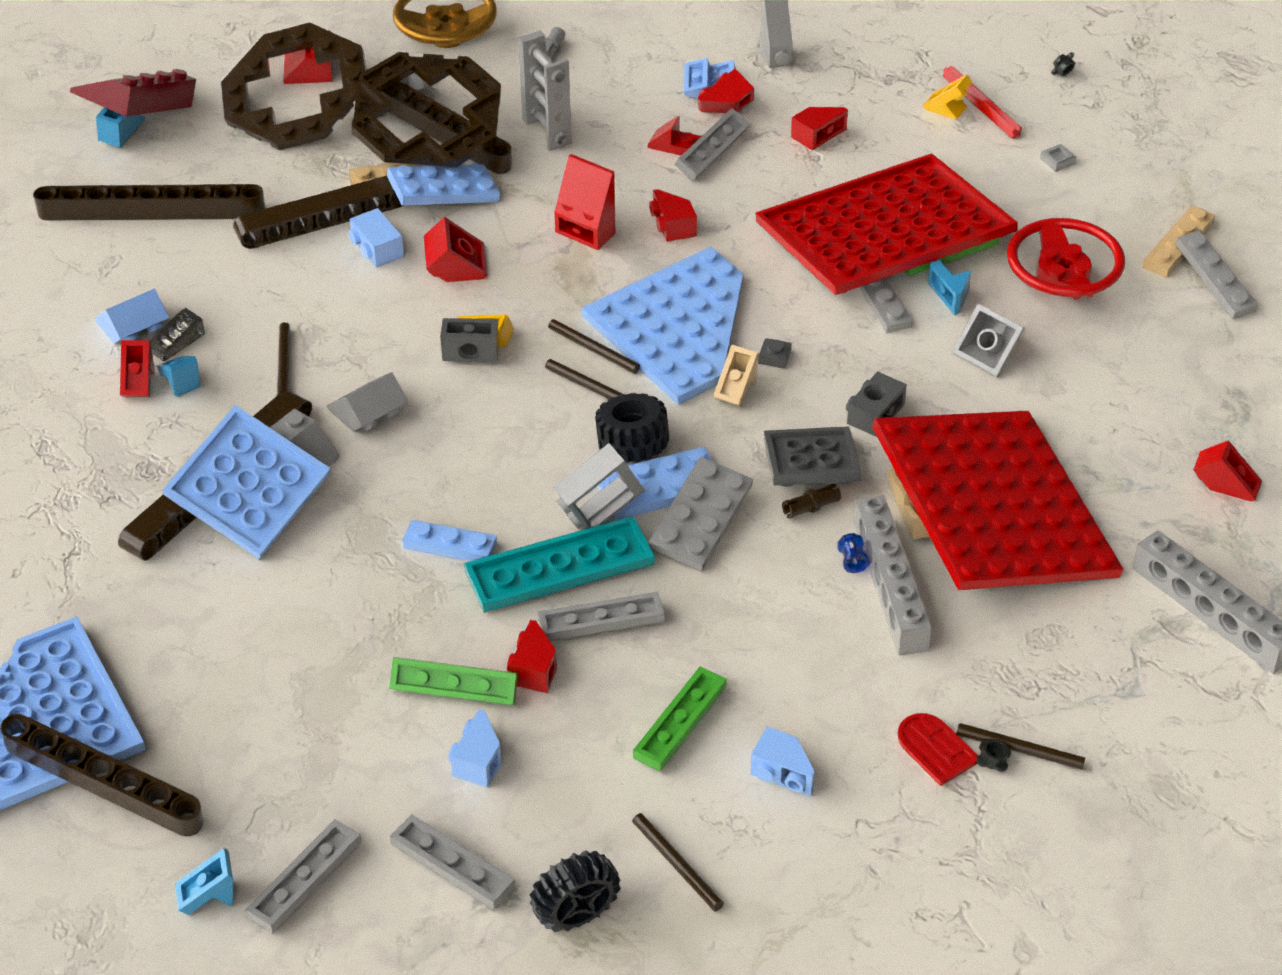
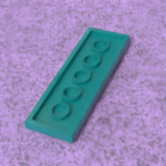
(558, 564)

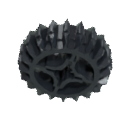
(575, 891)

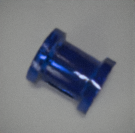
(850, 553)

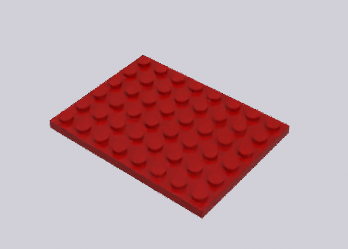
(885, 223)
(995, 500)

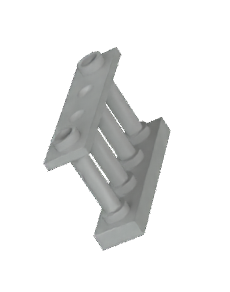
(545, 90)

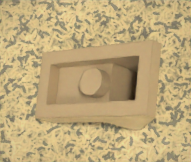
(736, 375)

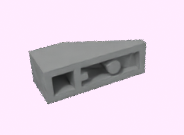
(776, 33)

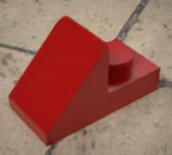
(672, 140)
(136, 368)

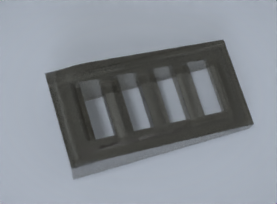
(183, 328)

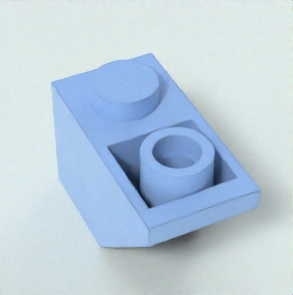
(477, 753)
(782, 761)

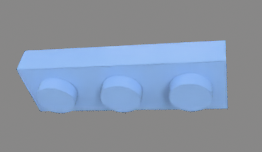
(448, 541)

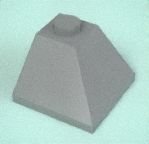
(988, 340)

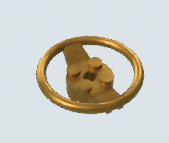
(444, 24)

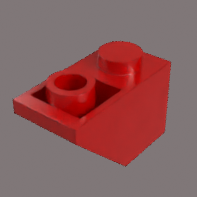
(729, 92)
(673, 215)
(533, 659)

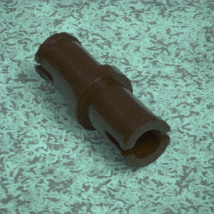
(811, 501)

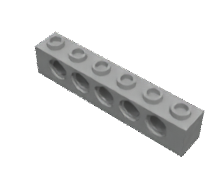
(892, 576)
(1211, 599)

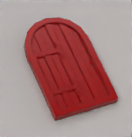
(935, 747)

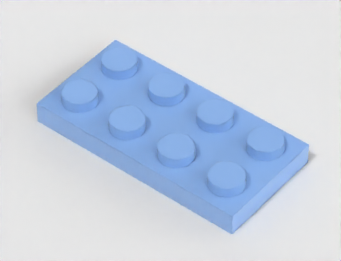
(443, 184)
(660, 479)

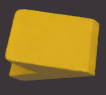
(948, 99)

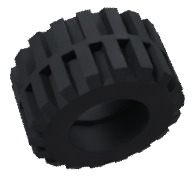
(633, 426)

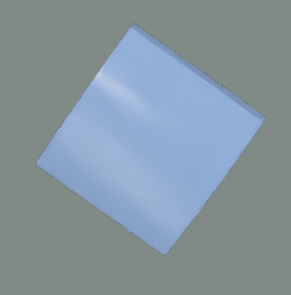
(701, 74)

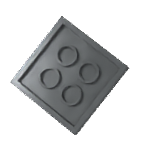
(812, 456)

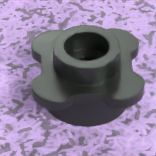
(1063, 64)
(993, 755)

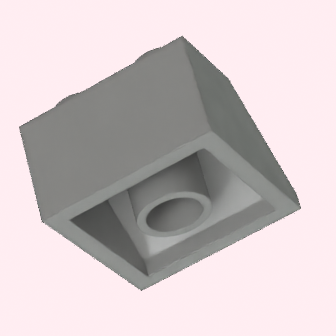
(369, 402)
(306, 435)

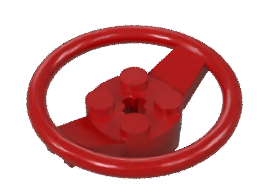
(1063, 266)

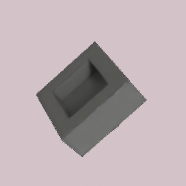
(775, 353)

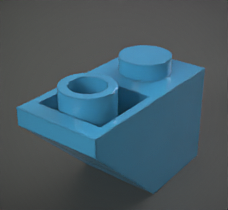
(116, 128)

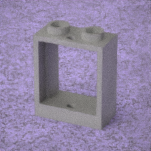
(609, 499)

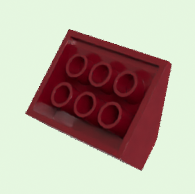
(141, 93)

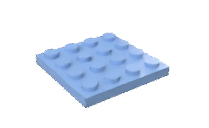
(246, 481)

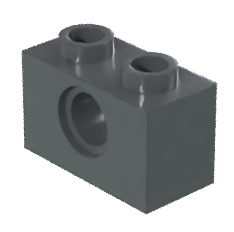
(469, 340)
(878, 398)

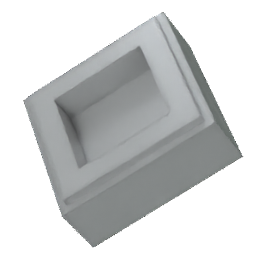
(1058, 157)

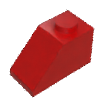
(818, 125)
(1227, 472)

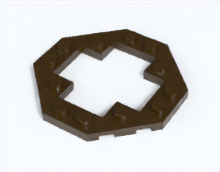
(255, 66)
(422, 148)

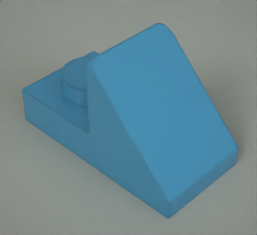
(949, 287)
(181, 374)
(206, 882)

